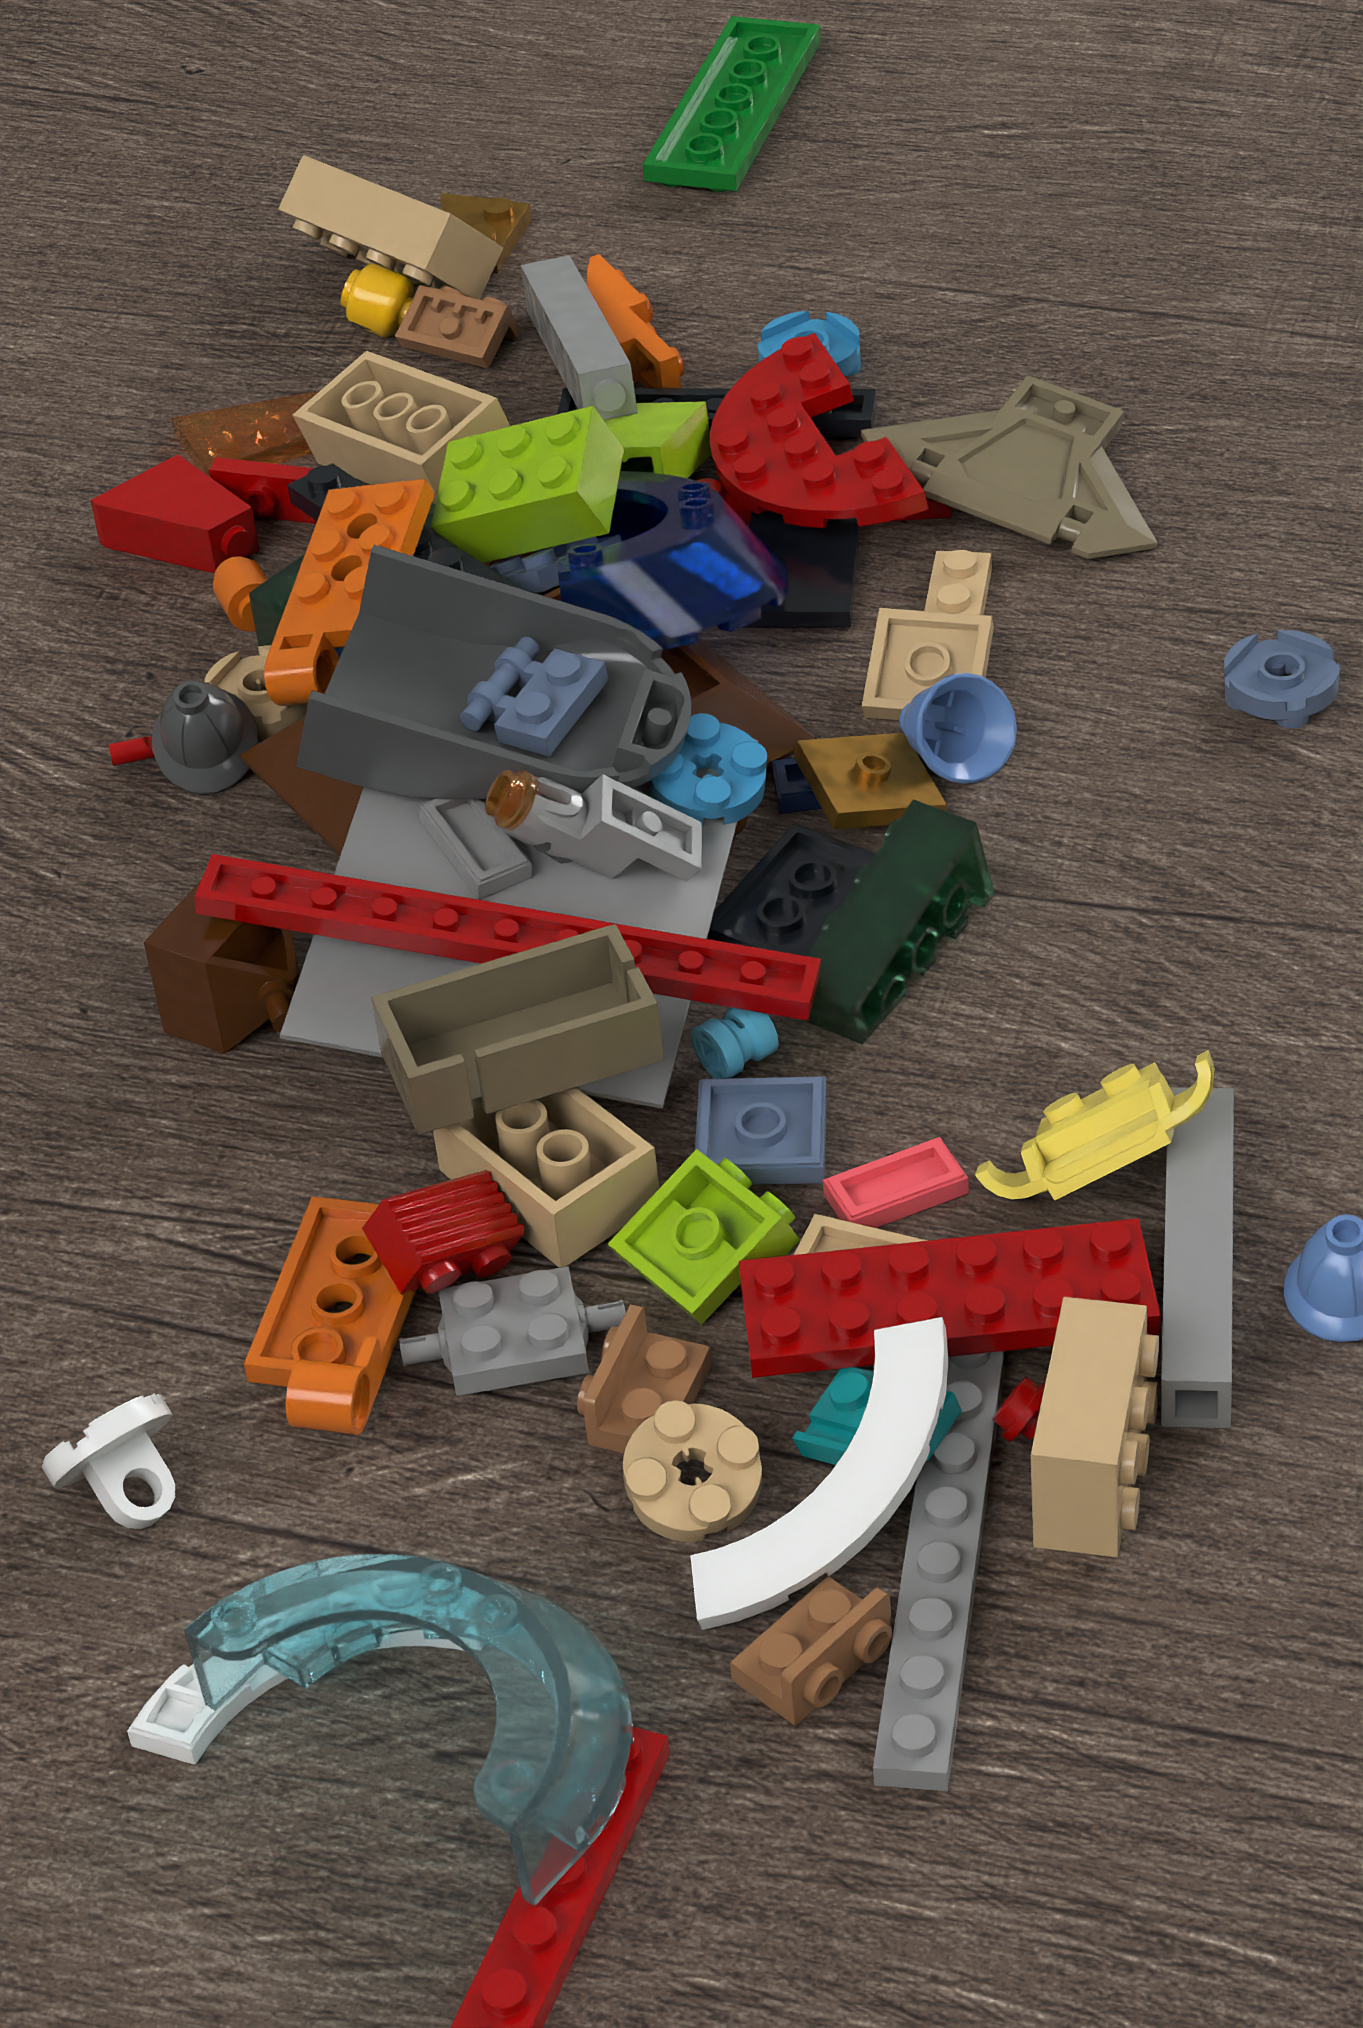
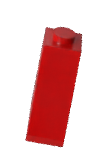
(176, 518)

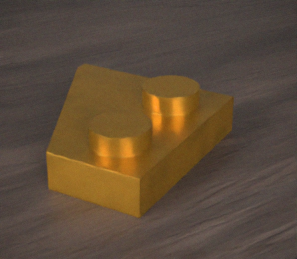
(496, 218)

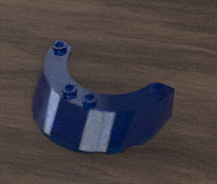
(679, 563)

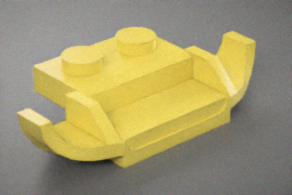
(1101, 1131)

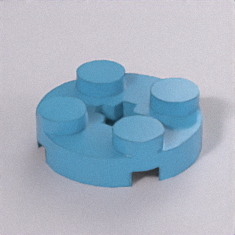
(836, 334)
(732, 754)

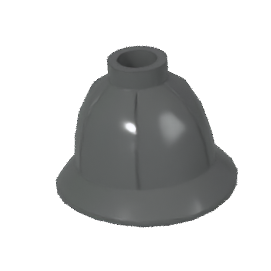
(202, 737)

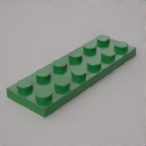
(732, 104)

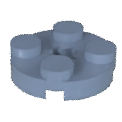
(1257, 682)

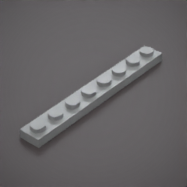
(939, 1587)

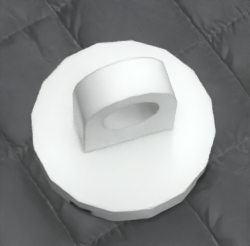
(116, 1449)

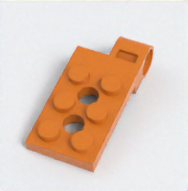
(333, 580)
(323, 1357)

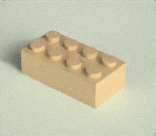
(388, 229)
(393, 421)

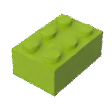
(529, 486)

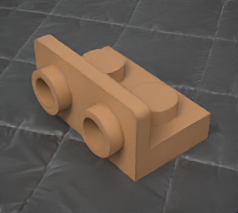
(456, 325)
(636, 1378)
(814, 1649)

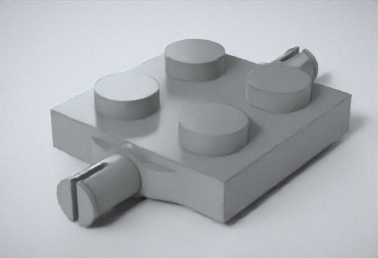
(512, 1331)

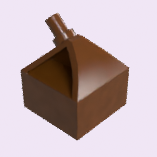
(219, 976)

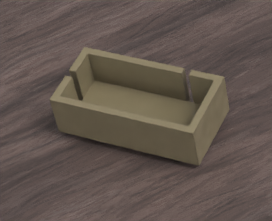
(518, 1028)

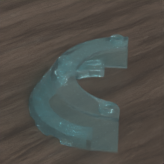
(555, 1686)

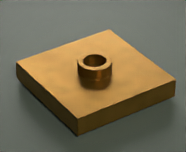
(865, 778)

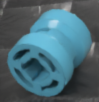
(733, 1040)

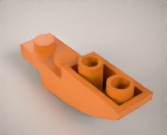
(629, 318)

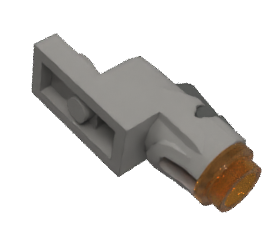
(597, 829)

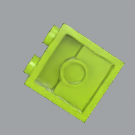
(699, 1230)

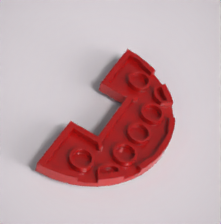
(781, 463)

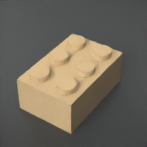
(561, 1166)
(1091, 1427)

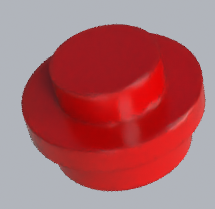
(1020, 1410)

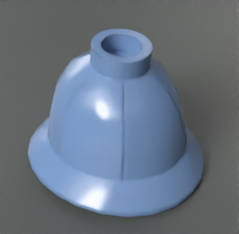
(961, 727)
(1327, 1282)

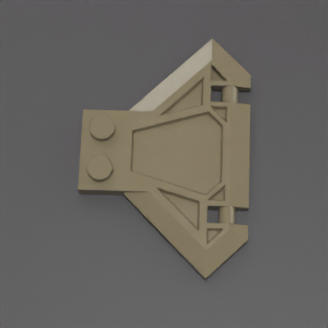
(1030, 468)

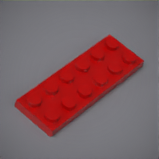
(987, 1288)

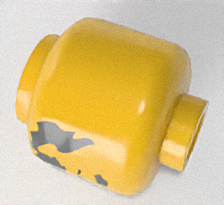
(377, 299)

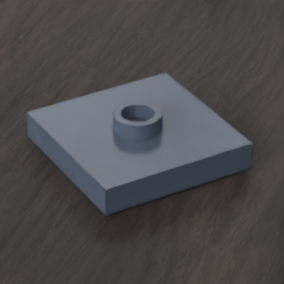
(765, 1127)

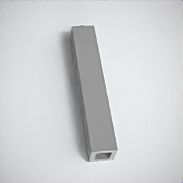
(578, 337)
(1199, 1268)

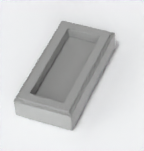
(475, 844)

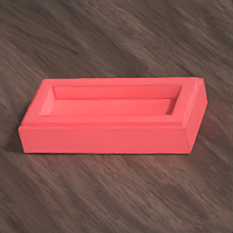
(897, 1185)

